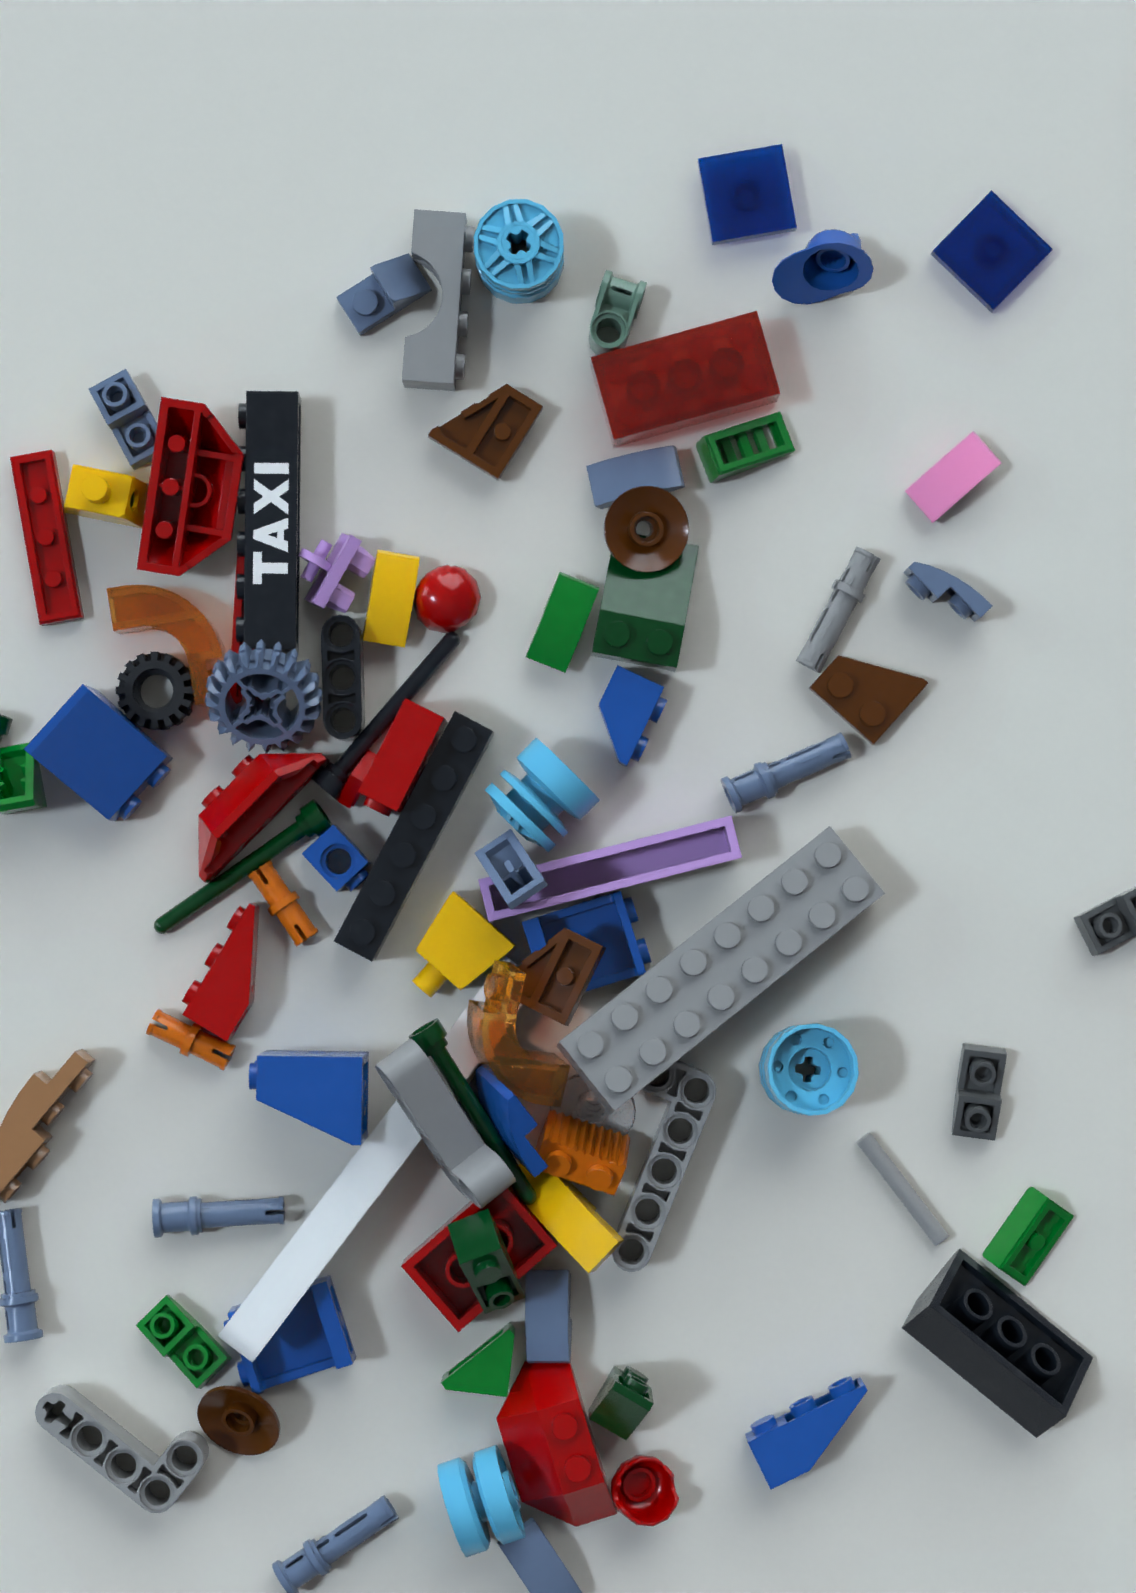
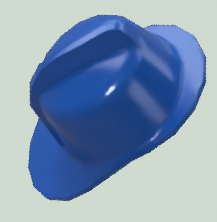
(824, 269)

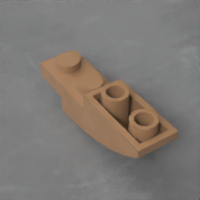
(37, 1102)

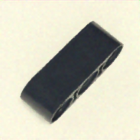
(333, 659)

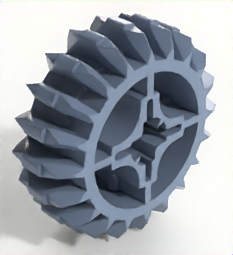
(264, 681)

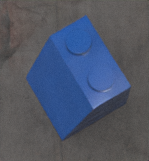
(100, 754)
(316, 1088)

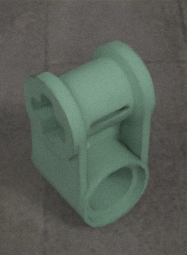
(617, 308)

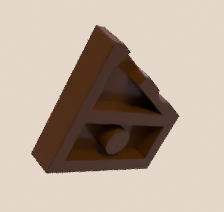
(490, 430)
(866, 694)
(560, 975)

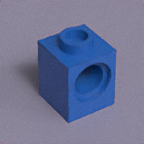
(319, 853)

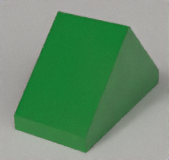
(20, 781)
(485, 1368)

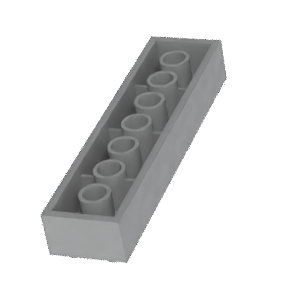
(719, 970)

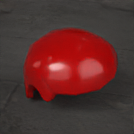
(446, 599)
(644, 1490)

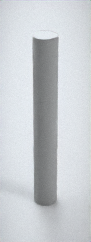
(902, 1189)

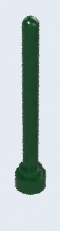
(309, 822)
(432, 1041)

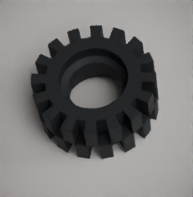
(130, 691)

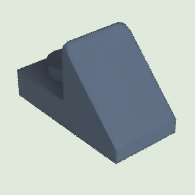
(384, 293)

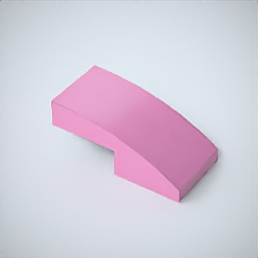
(953, 476)

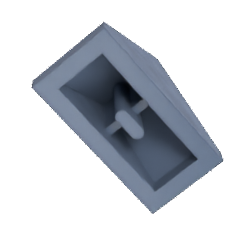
(511, 869)

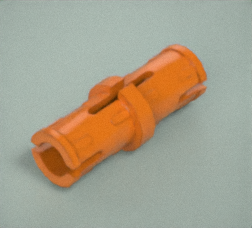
(283, 903)
(190, 1039)

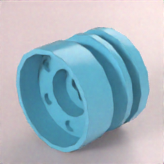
(524, 275)
(541, 795)
(833, 1076)

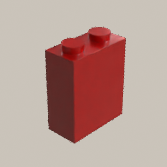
(402, 758)

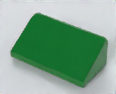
(1027, 1235)

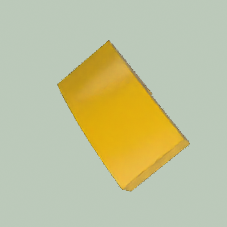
(391, 598)

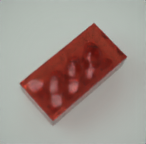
(685, 379)

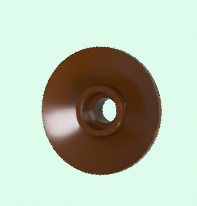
(667, 529)
(238, 1420)

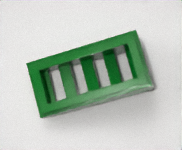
(711, 457)

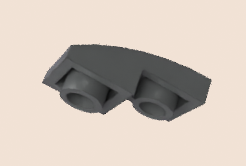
(1109, 922)
(978, 1091)

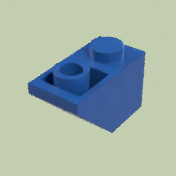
(626, 711)

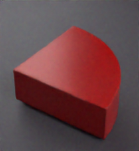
(350, 793)

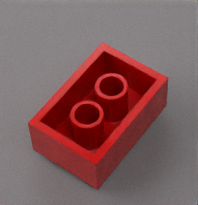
(437, 1268)

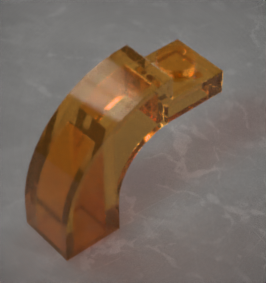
(154, 608)
(492, 1034)

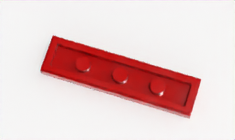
(47, 537)

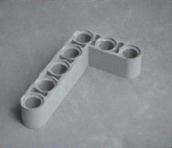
(665, 1147)

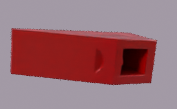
(229, 985)

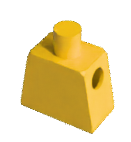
(106, 496)
(458, 946)

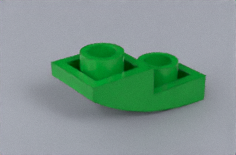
(562, 622)
(184, 1341)

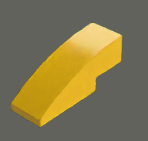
(572, 1220)

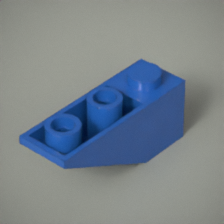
(797, 1439)

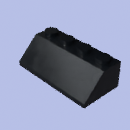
(998, 1344)

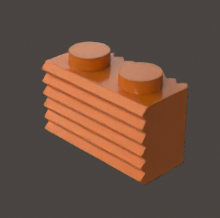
(583, 1152)

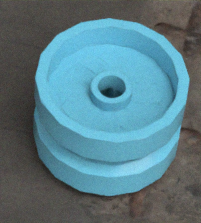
(476, 1502)

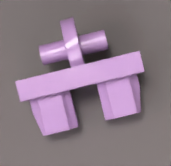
(326, 587)

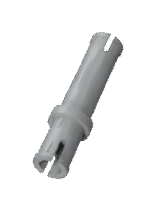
(838, 609)

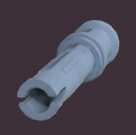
(767, 779)
(195, 1215)
(18, 1296)
(320, 1554)

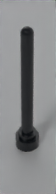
(334, 776)

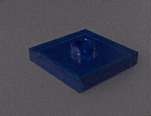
(747, 194)
(991, 251)

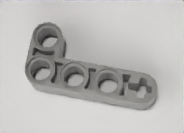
(443, 1125)
(118, 1440)

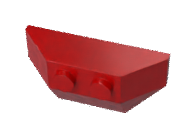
(189, 489)
(249, 804)
(554, 1445)

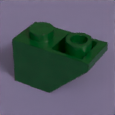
(485, 1261)
(622, 1401)

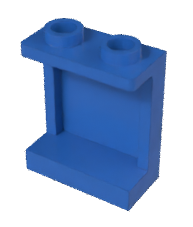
(604, 921)
(305, 1343)

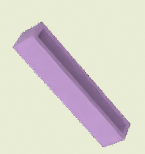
(623, 866)

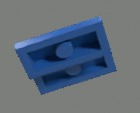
(509, 1119)

